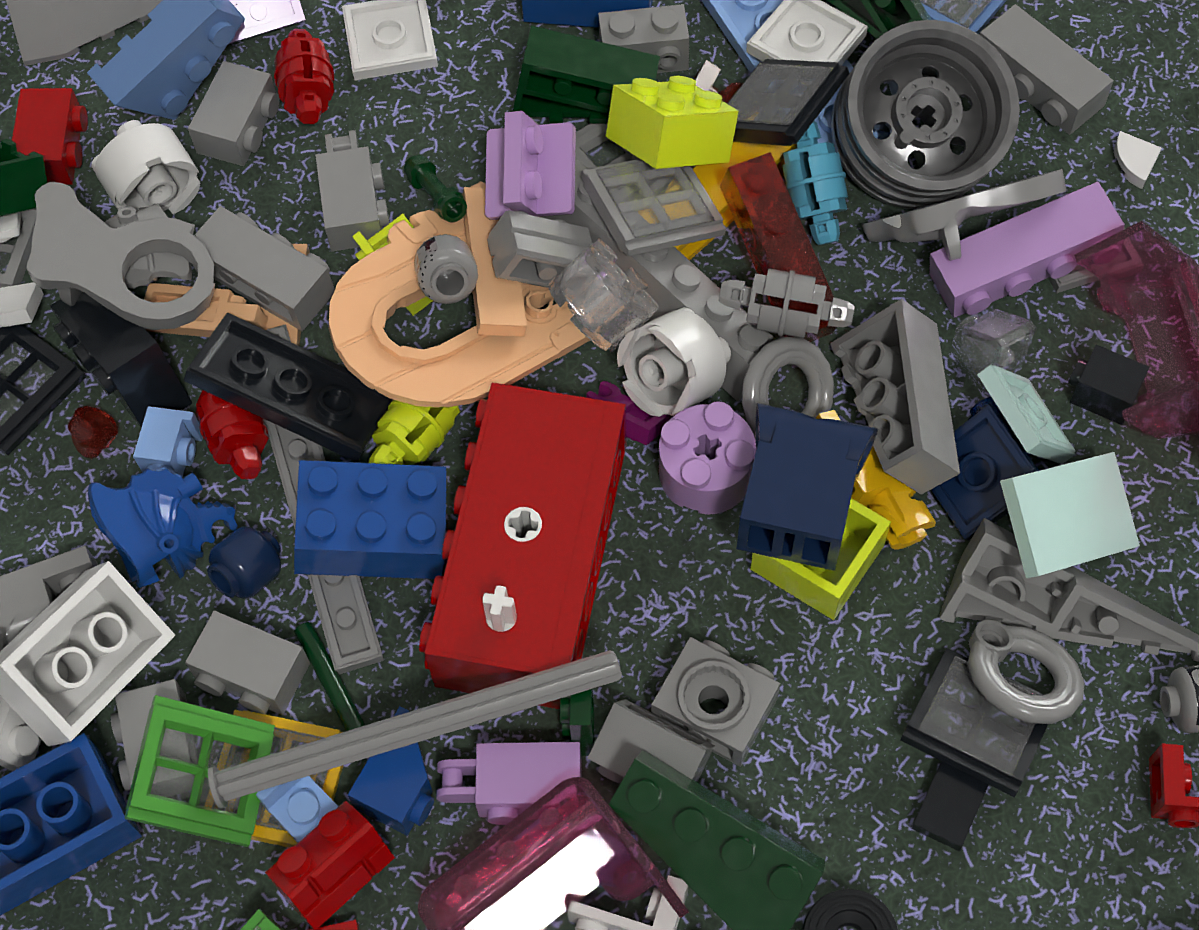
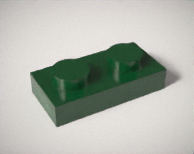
(578, 719)

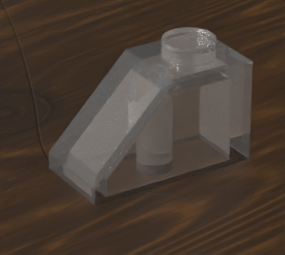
(992, 340)

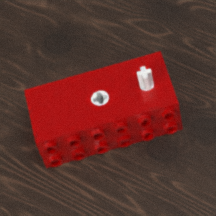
(525, 538)

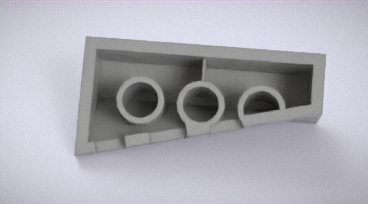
(902, 392)

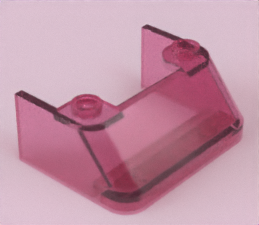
(1158, 297)
(542, 863)

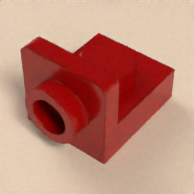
(1169, 785)

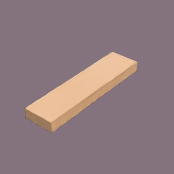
(496, 300)

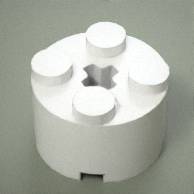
(147, 168)
(673, 362)

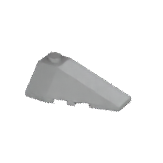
(58, 27)

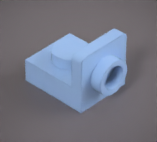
(297, 805)

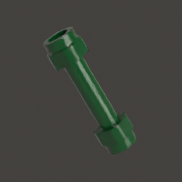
(447, 201)

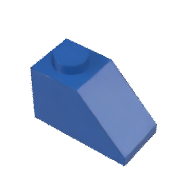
(394, 787)

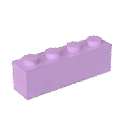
(1023, 250)

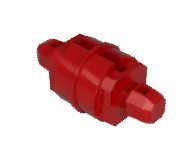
(304, 76)
(232, 434)

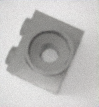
(707, 673)

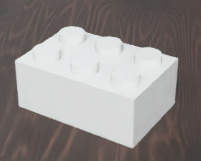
(80, 654)

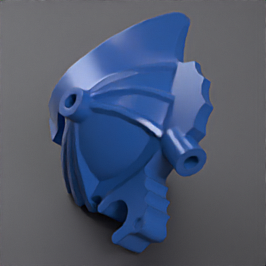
(157, 521)

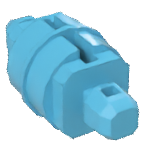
(816, 184)

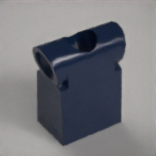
(801, 485)

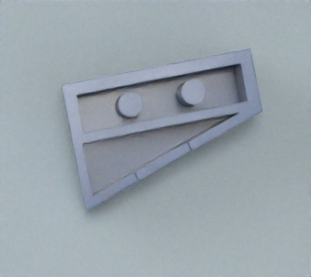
(168, 56)

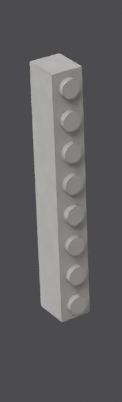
(678, 284)

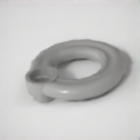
(788, 352)
(992, 643)

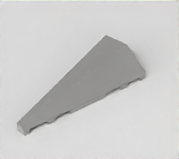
(1059, 603)

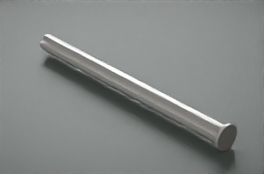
(413, 727)

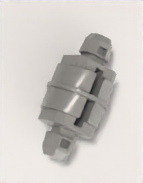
(783, 319)

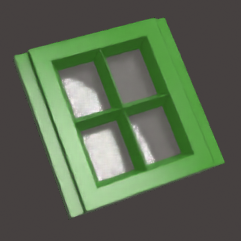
(173, 765)

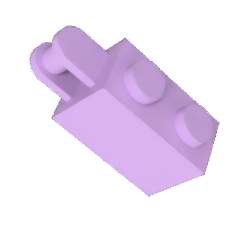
(508, 776)

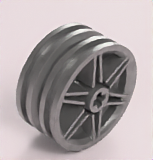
(964, 67)

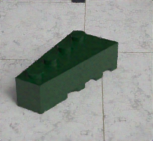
(721, 852)

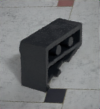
(123, 357)

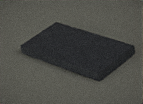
(288, 386)

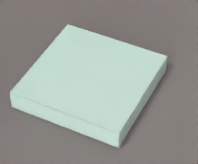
(1027, 414)

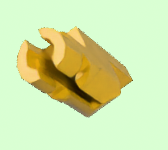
(890, 500)

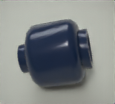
(244, 562)

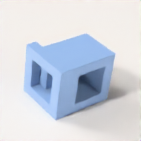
(167, 440)

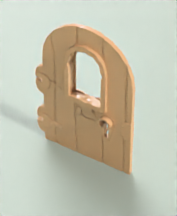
(455, 370)

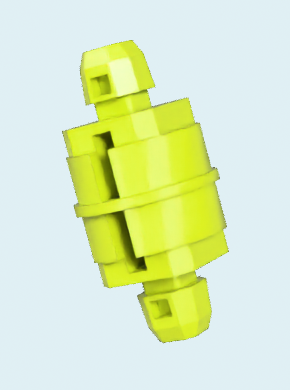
(411, 432)

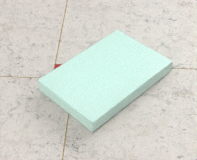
(1069, 514)

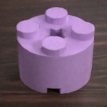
(706, 458)

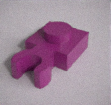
(639, 424)

